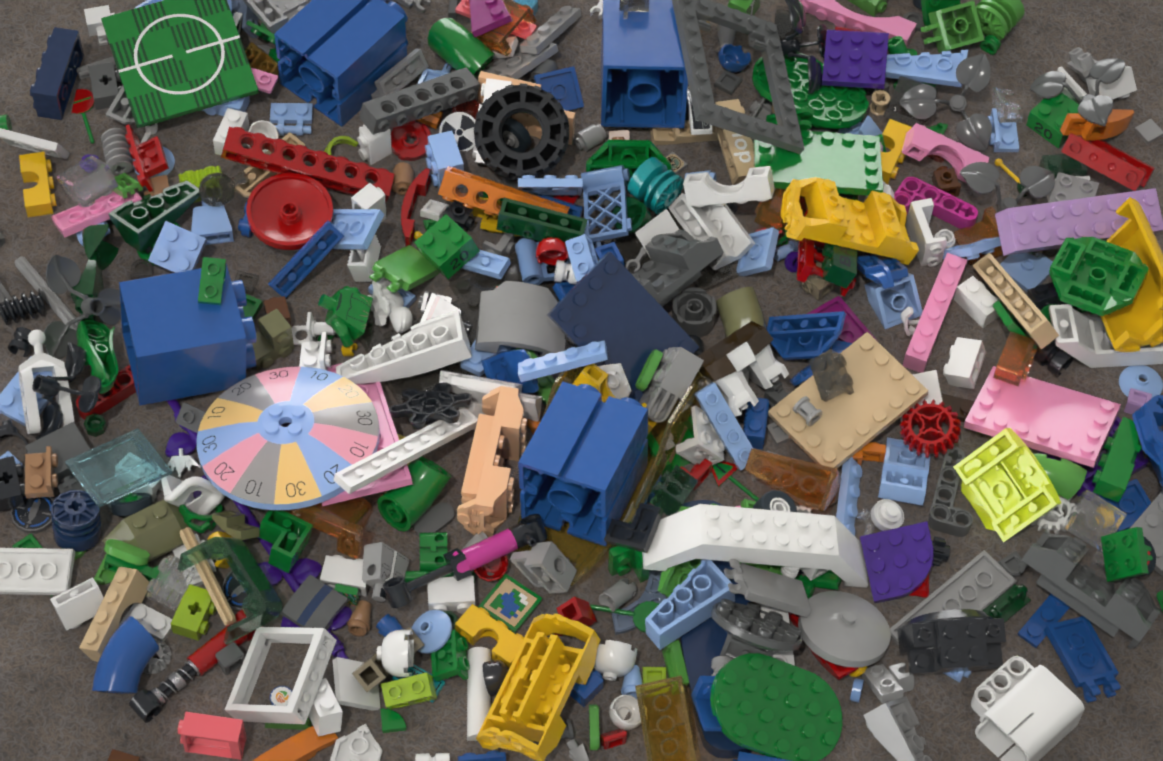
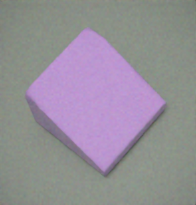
(1136, 400)

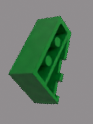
(1118, 461)

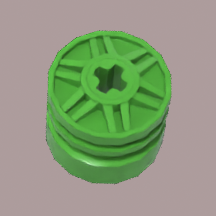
(999, 16)

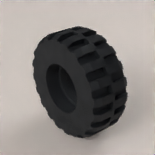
(527, 100)

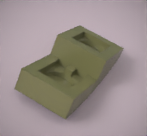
(234, 525)

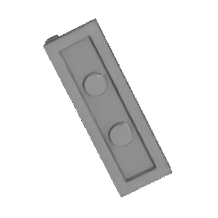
(401, 74)

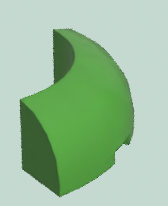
(1064, 475)

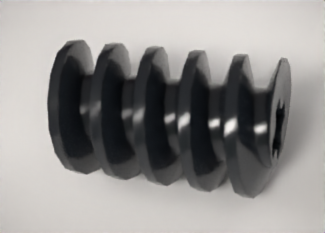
(22, 307)

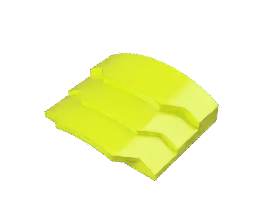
(1006, 484)

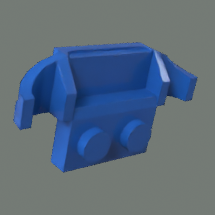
(881, 271)

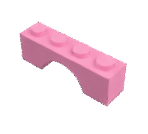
(923, 142)

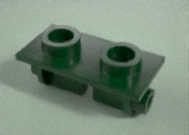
(1008, 603)

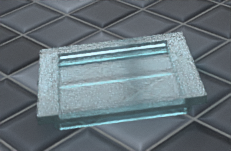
(118, 467)

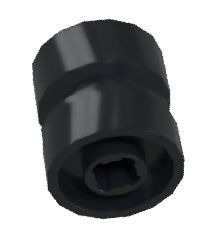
(1053, 358)

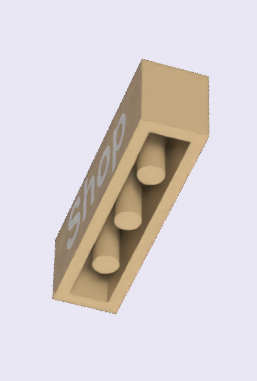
(735, 147)

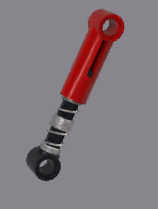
(149, 703)

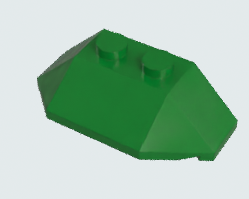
(626, 153)

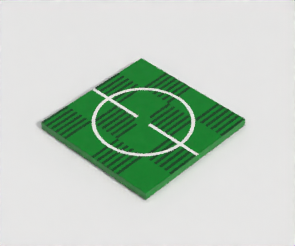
(178, 58)

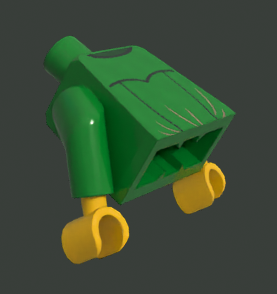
(347, 316)

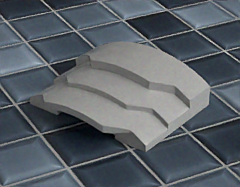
(518, 318)

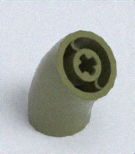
(739, 309)

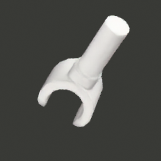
(149, 131)

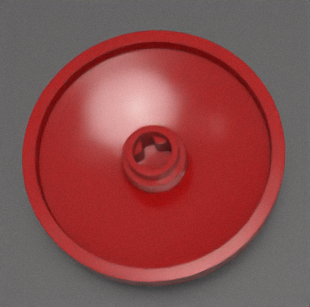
(288, 210)

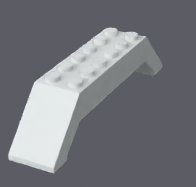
(1089, 341)
(758, 538)

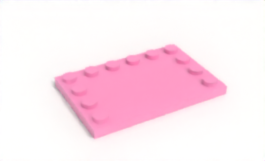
(1045, 417)

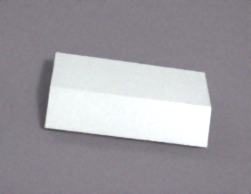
(714, 222)

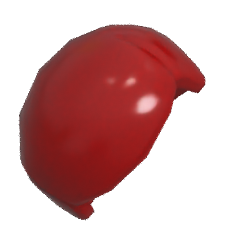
(551, 250)
(499, 569)

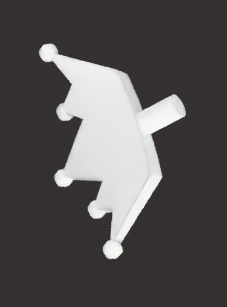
(181, 462)

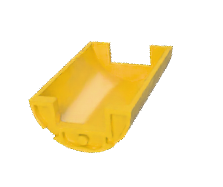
(1143, 319)

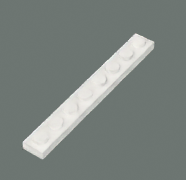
(403, 452)

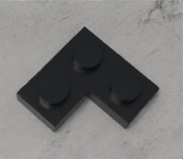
(637, 534)

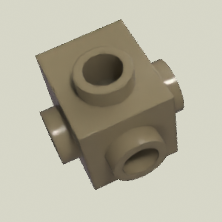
(817, 286)

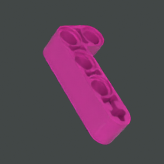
(958, 213)

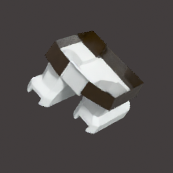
(742, 349)

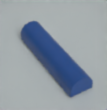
(306, 259)

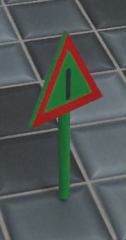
(723, 471)

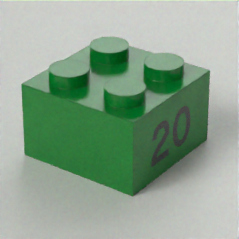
(1049, 116)
(447, 246)

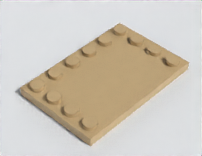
(850, 422)

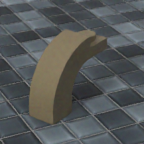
(372, 671)

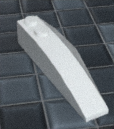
(421, 350)

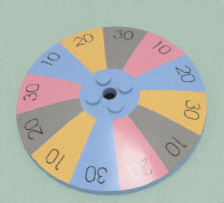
(292, 466)

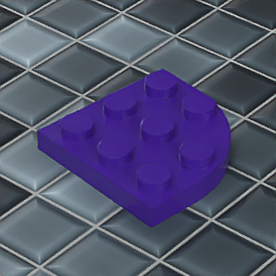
(898, 560)

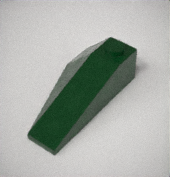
(143, 220)

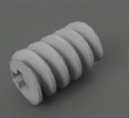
(116, 151)

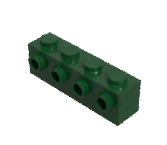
(538, 222)

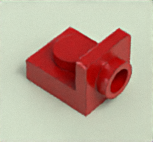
(700, 471)

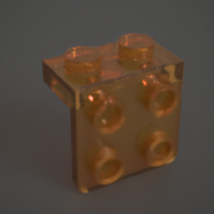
(984, 229)

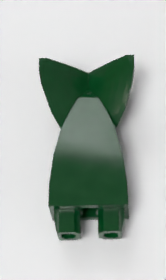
(100, 256)

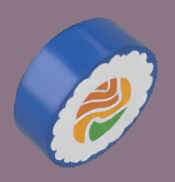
(280, 696)

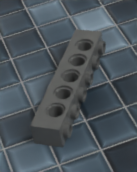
(419, 101)

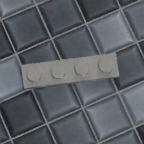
(550, 30)

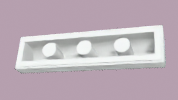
(477, 695)

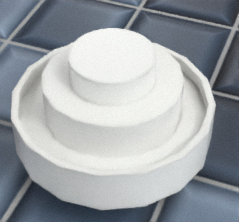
(887, 515)

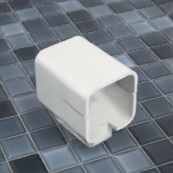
(1028, 711)

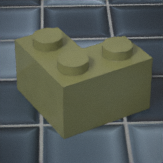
(272, 340)

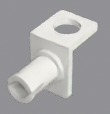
(312, 328)

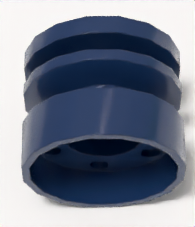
(75, 521)

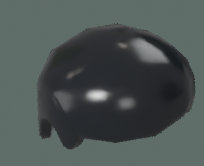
(494, 675)

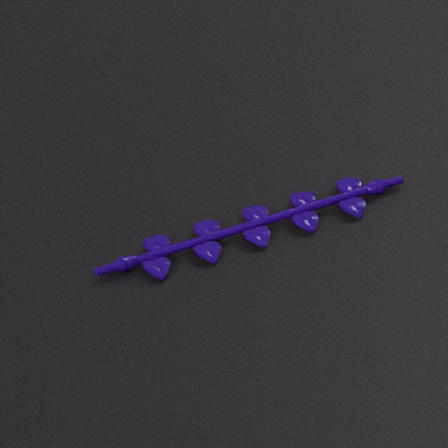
(302, 567)

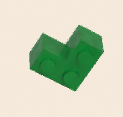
(287, 534)

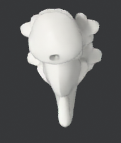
(389, 304)

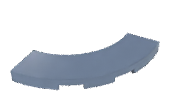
(625, 623)

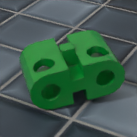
(432, 548)

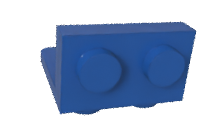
(504, 367)

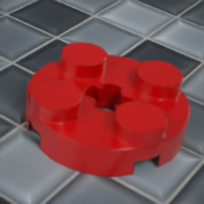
(410, 151)

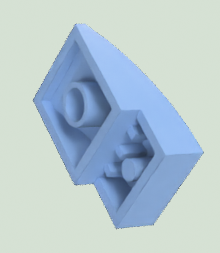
(903, 473)

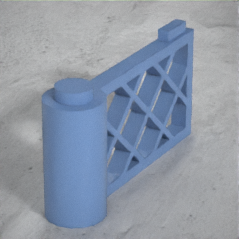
(604, 183)
(530, 269)

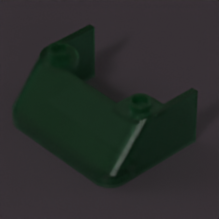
(262, 600)

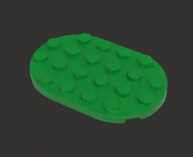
(831, 104)
(776, 708)

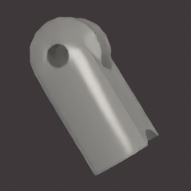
(618, 594)

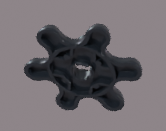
(430, 405)

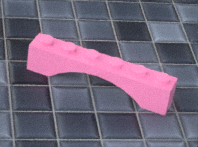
(843, 17)
(934, 313)

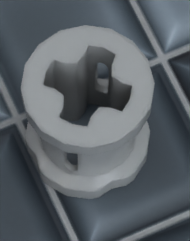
(807, 411)

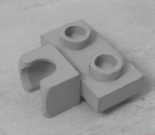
(888, 683)

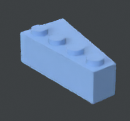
(688, 604)

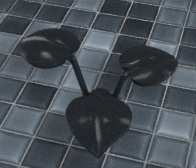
(791, 46)
(50, 387)

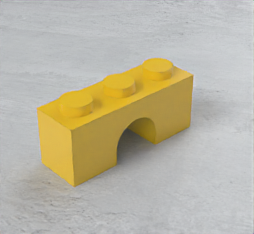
(894, 139)
(39, 198)
(478, 624)

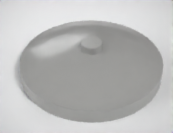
(845, 629)

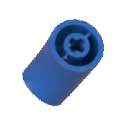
(124, 659)

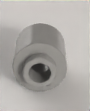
(590, 137)

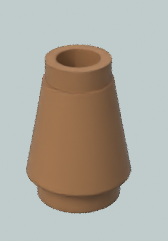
(360, 619)

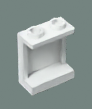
(930, 249)

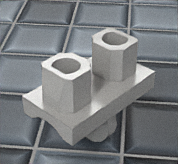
(1081, 63)

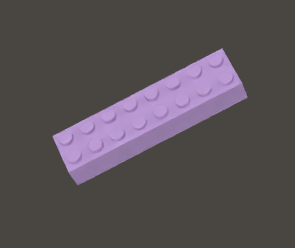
(1049, 224)

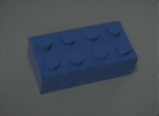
(57, 73)

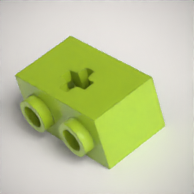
(195, 625)

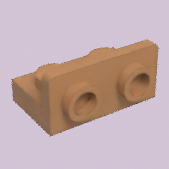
(40, 474)

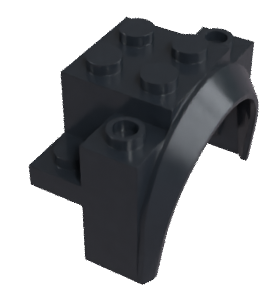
(960, 641)

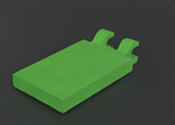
(404, 269)

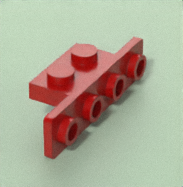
(148, 157)

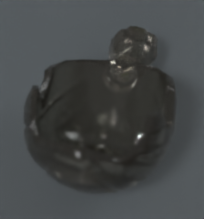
(219, 188)

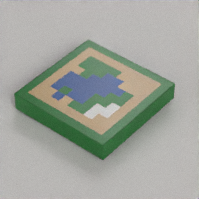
(511, 603)

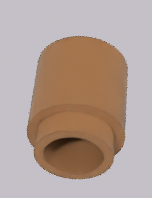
(403, 178)

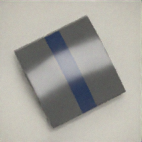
(314, 604)

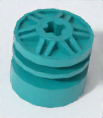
(655, 185)

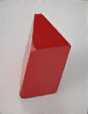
(613, 738)

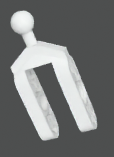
(40, 363)

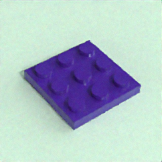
(855, 59)

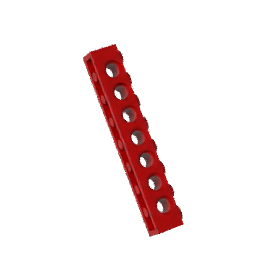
(278, 164)

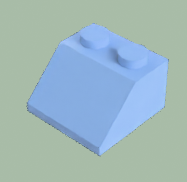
(892, 301)

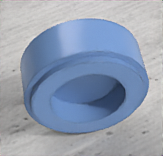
(856, 690)

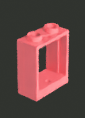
(212, 735)

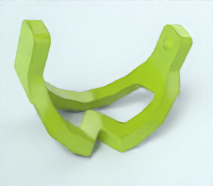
(340, 140)

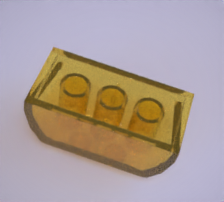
(668, 721)

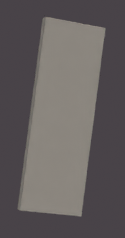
(970, 588)

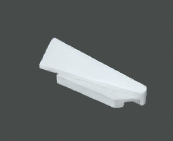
(482, 386)

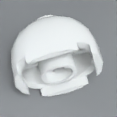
(397, 653)
(614, 659)

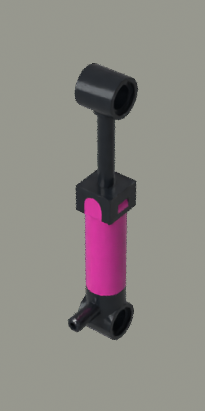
(462, 562)

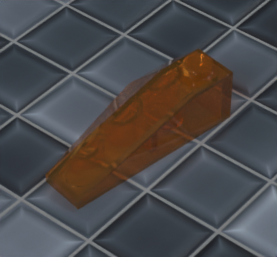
(803, 481)

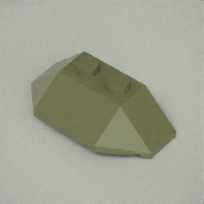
(152, 529)

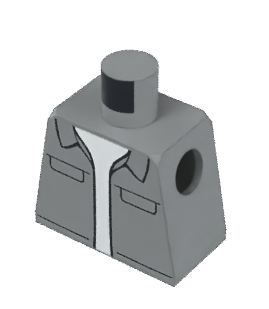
(380, 565)

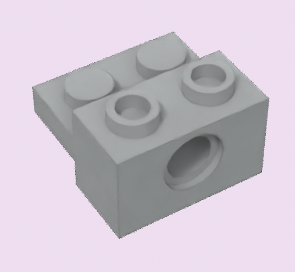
(545, 567)

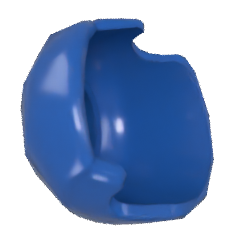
(730, 55)

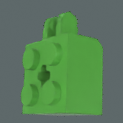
(944, 29)

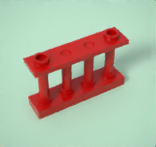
(1109, 161)
(806, 264)

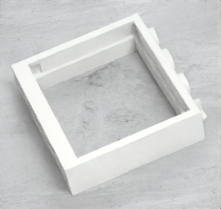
(305, 686)

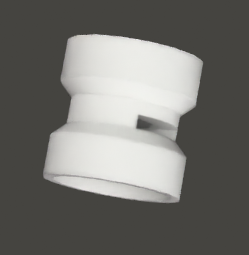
(561, 272)

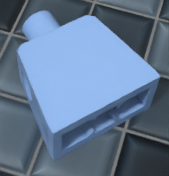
(212, 224)

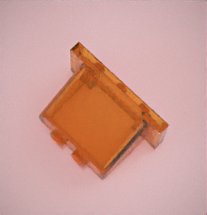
(342, 520)

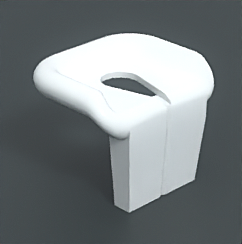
(180, 492)

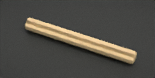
(209, 580)

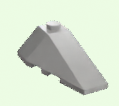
(895, 730)

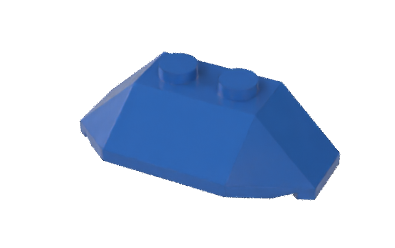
(805, 334)

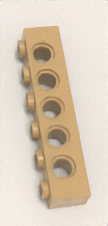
(1015, 300)

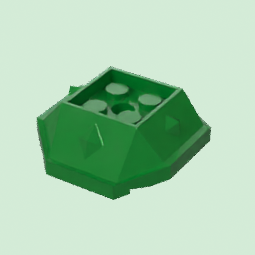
(1097, 275)

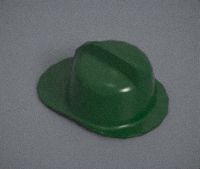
(637, 212)

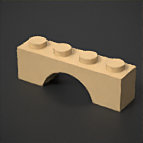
(125, 589)

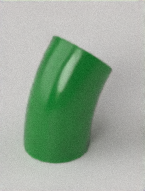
(459, 46)
(407, 504)

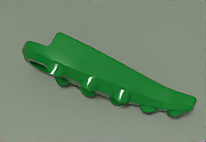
(99, 351)

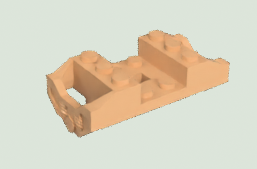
(487, 483)

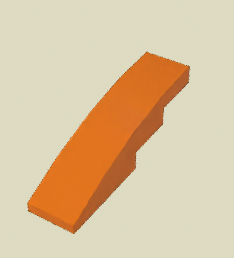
(299, 747)

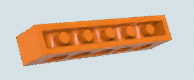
(494, 190)

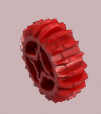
(929, 439)

